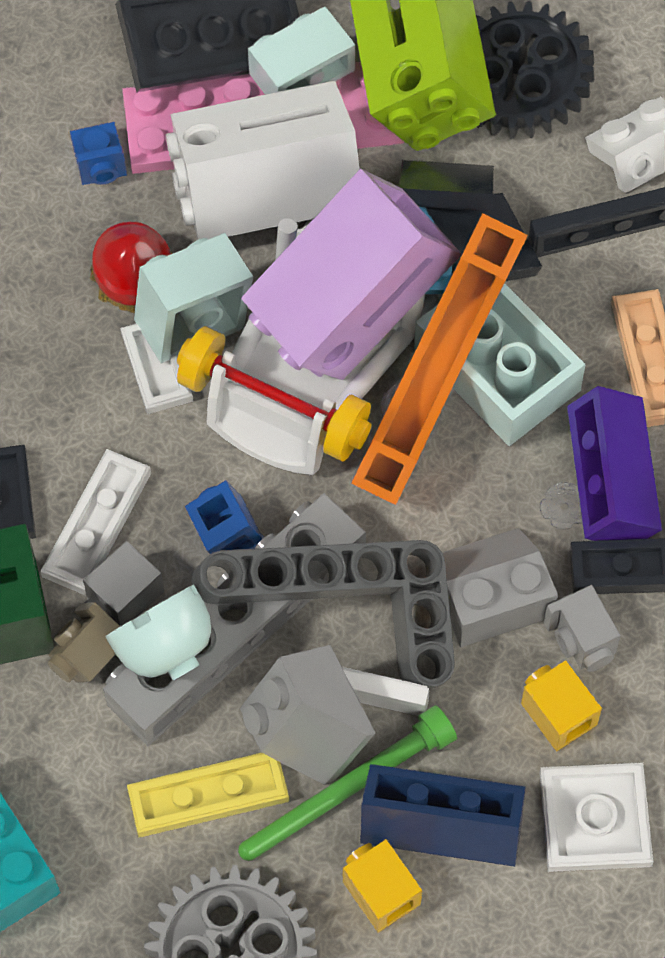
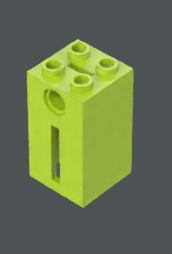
(423, 68)

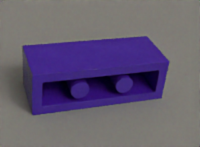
(613, 466)

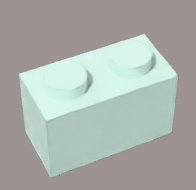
(302, 54)

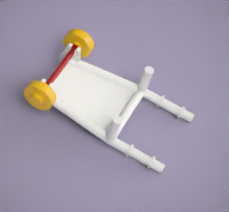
(287, 412)

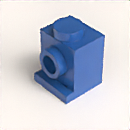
(223, 519)

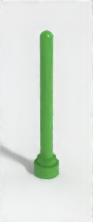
(430, 732)

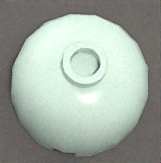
(165, 636)

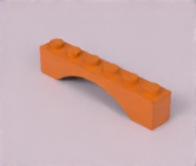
(439, 358)

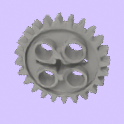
(189, 926)

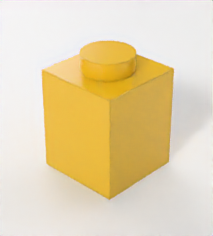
(560, 704)
(381, 884)

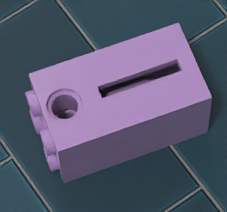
(349, 277)

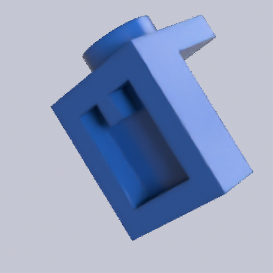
(98, 154)

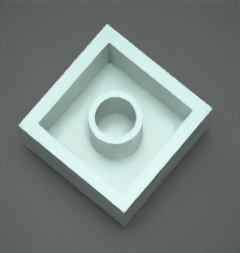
(189, 292)

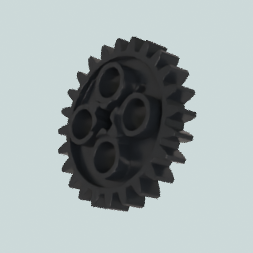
(558, 80)

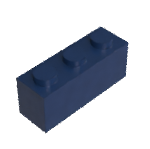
(442, 814)

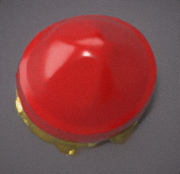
(118, 259)

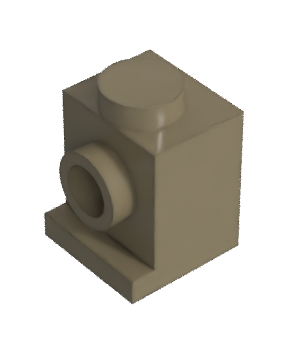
(83, 645)

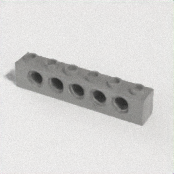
(154, 710)

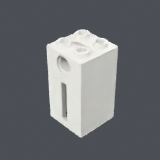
(261, 159)

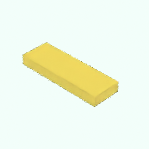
(207, 793)

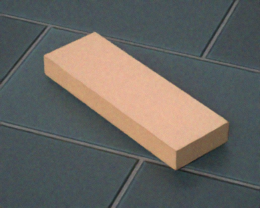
(642, 338)

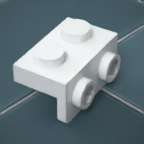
(633, 145)

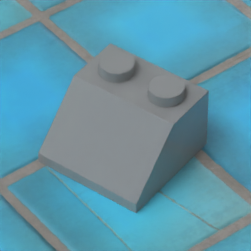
(496, 586)
(308, 715)

